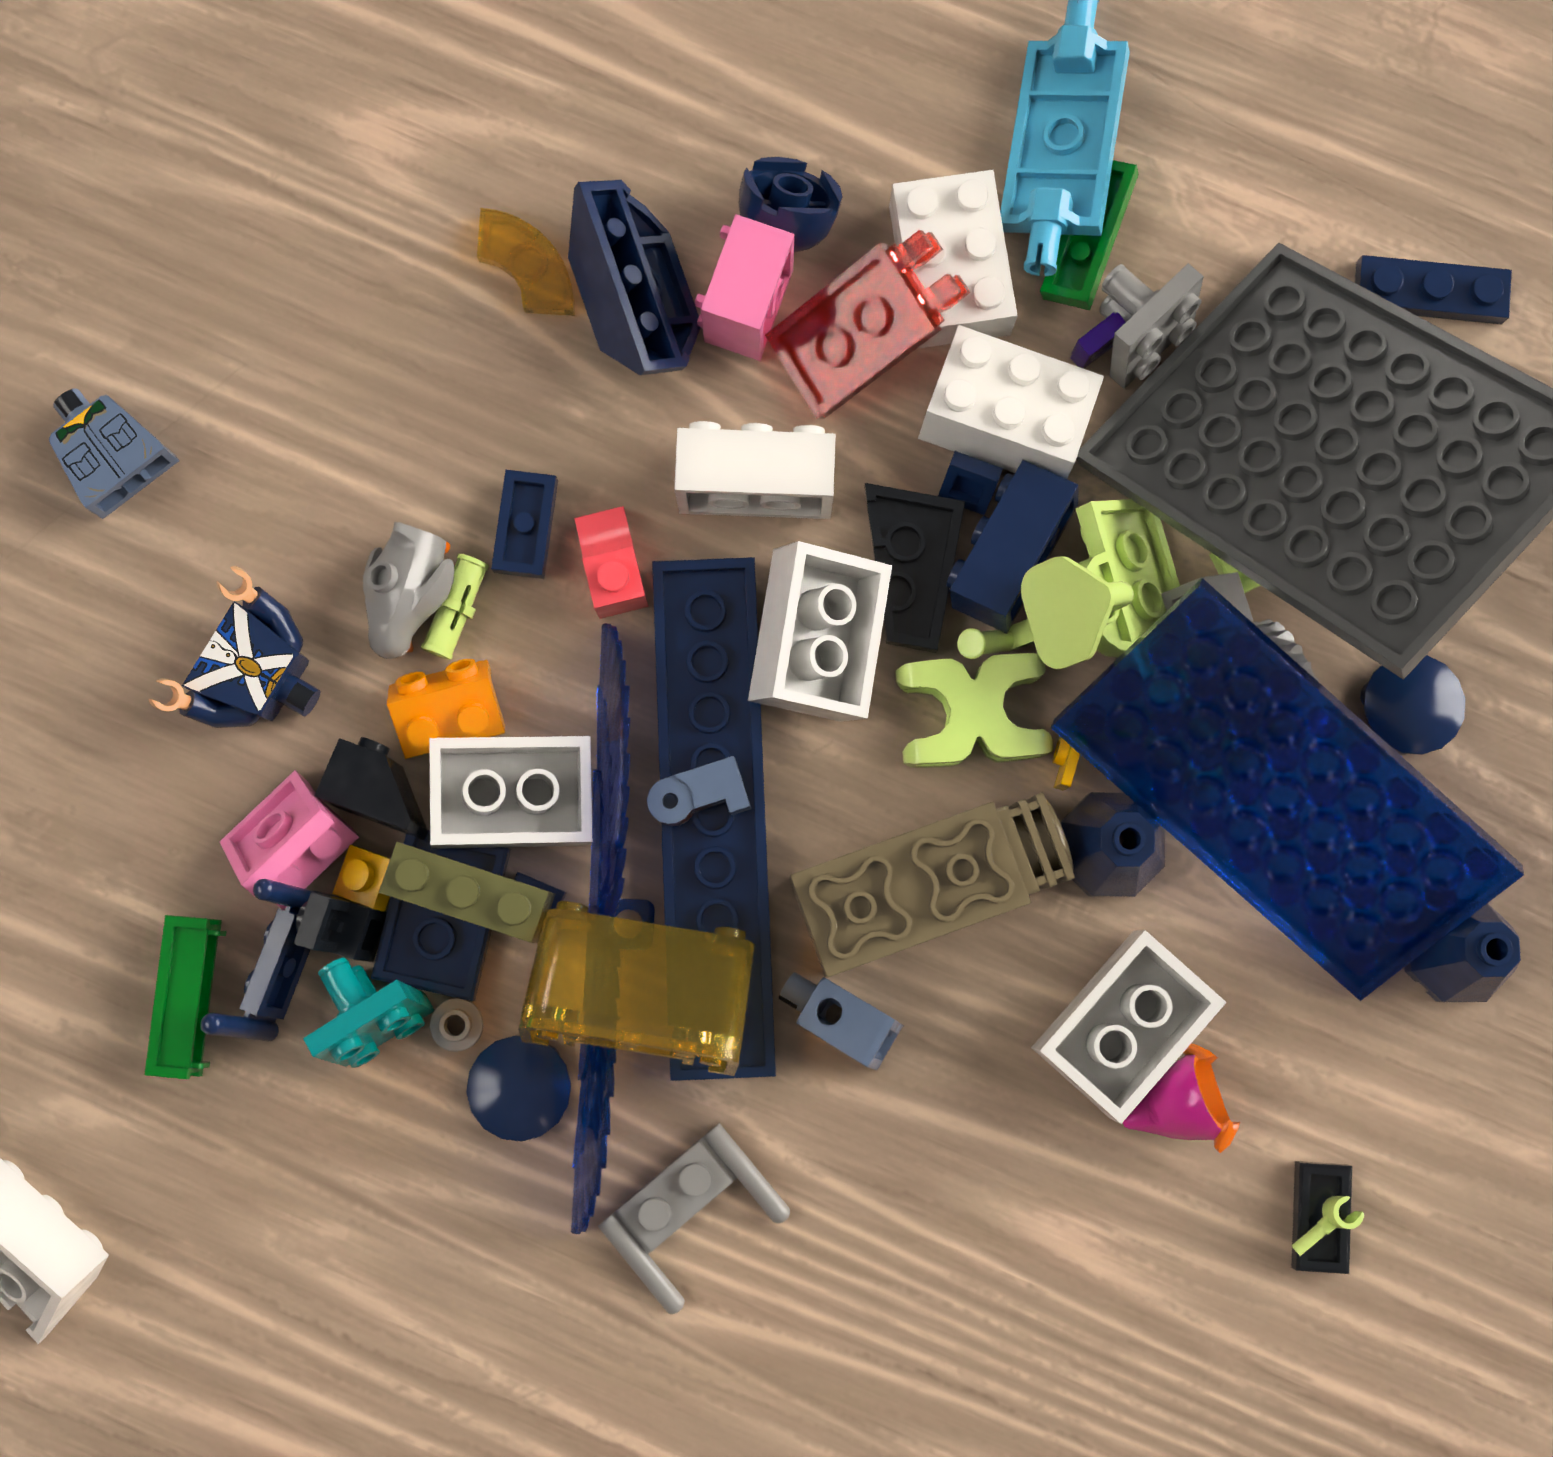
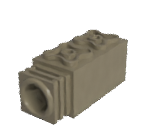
(931, 881)

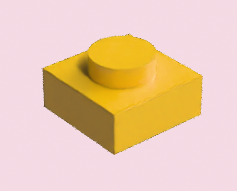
(362, 878)

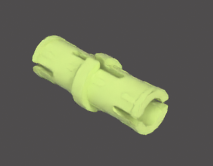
(456, 608)

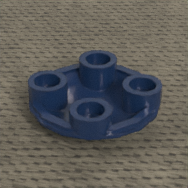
(1415, 712)
(518, 1089)

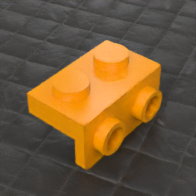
(444, 705)

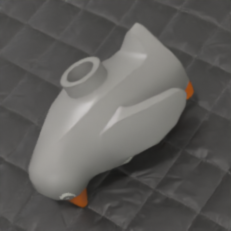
(404, 587)

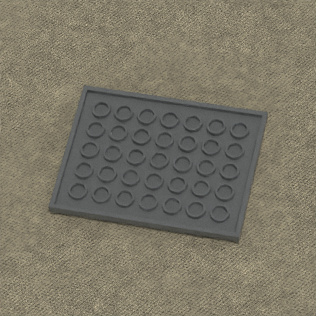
(1339, 455)

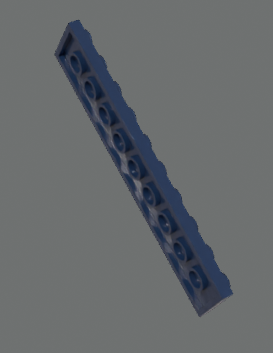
(716, 859)

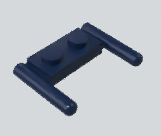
(276, 972)

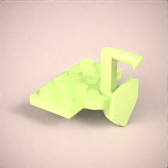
(1093, 602)

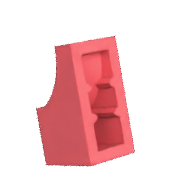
(610, 563)

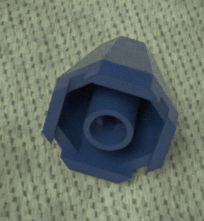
(1099, 859)
(1469, 960)

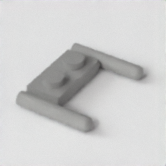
(675, 1198)

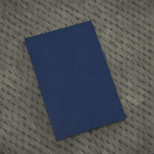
(431, 947)

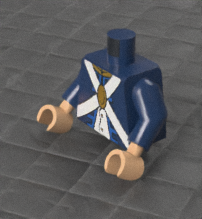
(247, 665)

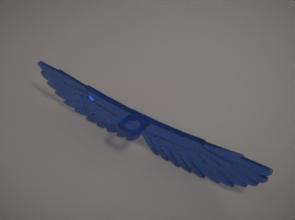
(605, 894)

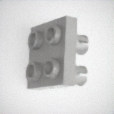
(1151, 319)

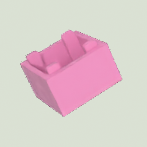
(746, 287)

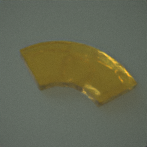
(528, 259)

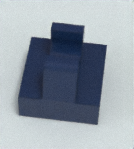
(970, 481)

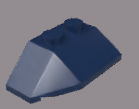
(630, 280)

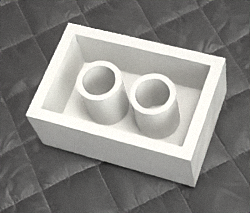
(969, 227)
(1010, 404)
(755, 471)
(820, 632)
(510, 792)
(1128, 1025)

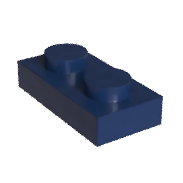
(524, 524)

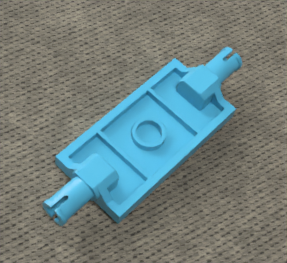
(1064, 136)

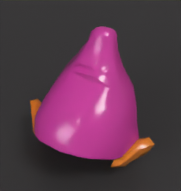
(1186, 1103)

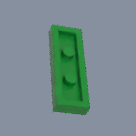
(1084, 257)

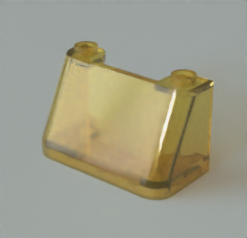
(639, 987)

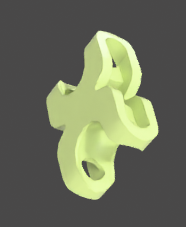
(974, 710)

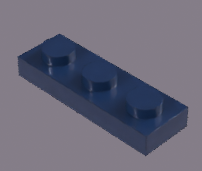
(1439, 288)

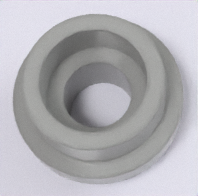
(473, 1024)

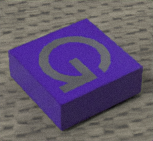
(1096, 341)

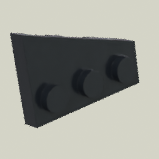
(920, 541)

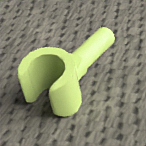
(1328, 1223)

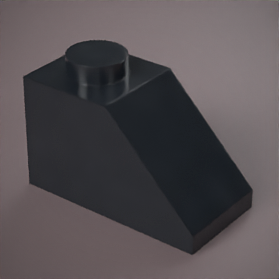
(371, 786)

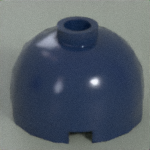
(790, 199)

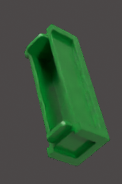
(182, 997)

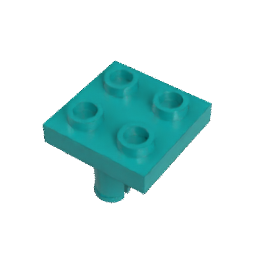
(365, 1015)

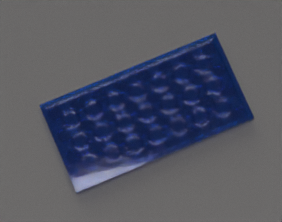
(1285, 792)

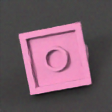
(287, 837)

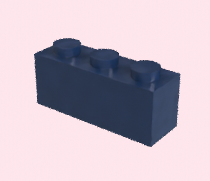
(1017, 536)

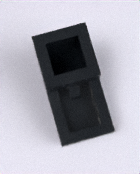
(339, 927)

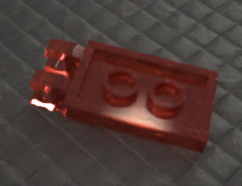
(864, 322)

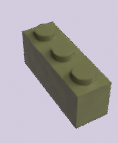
(466, 892)

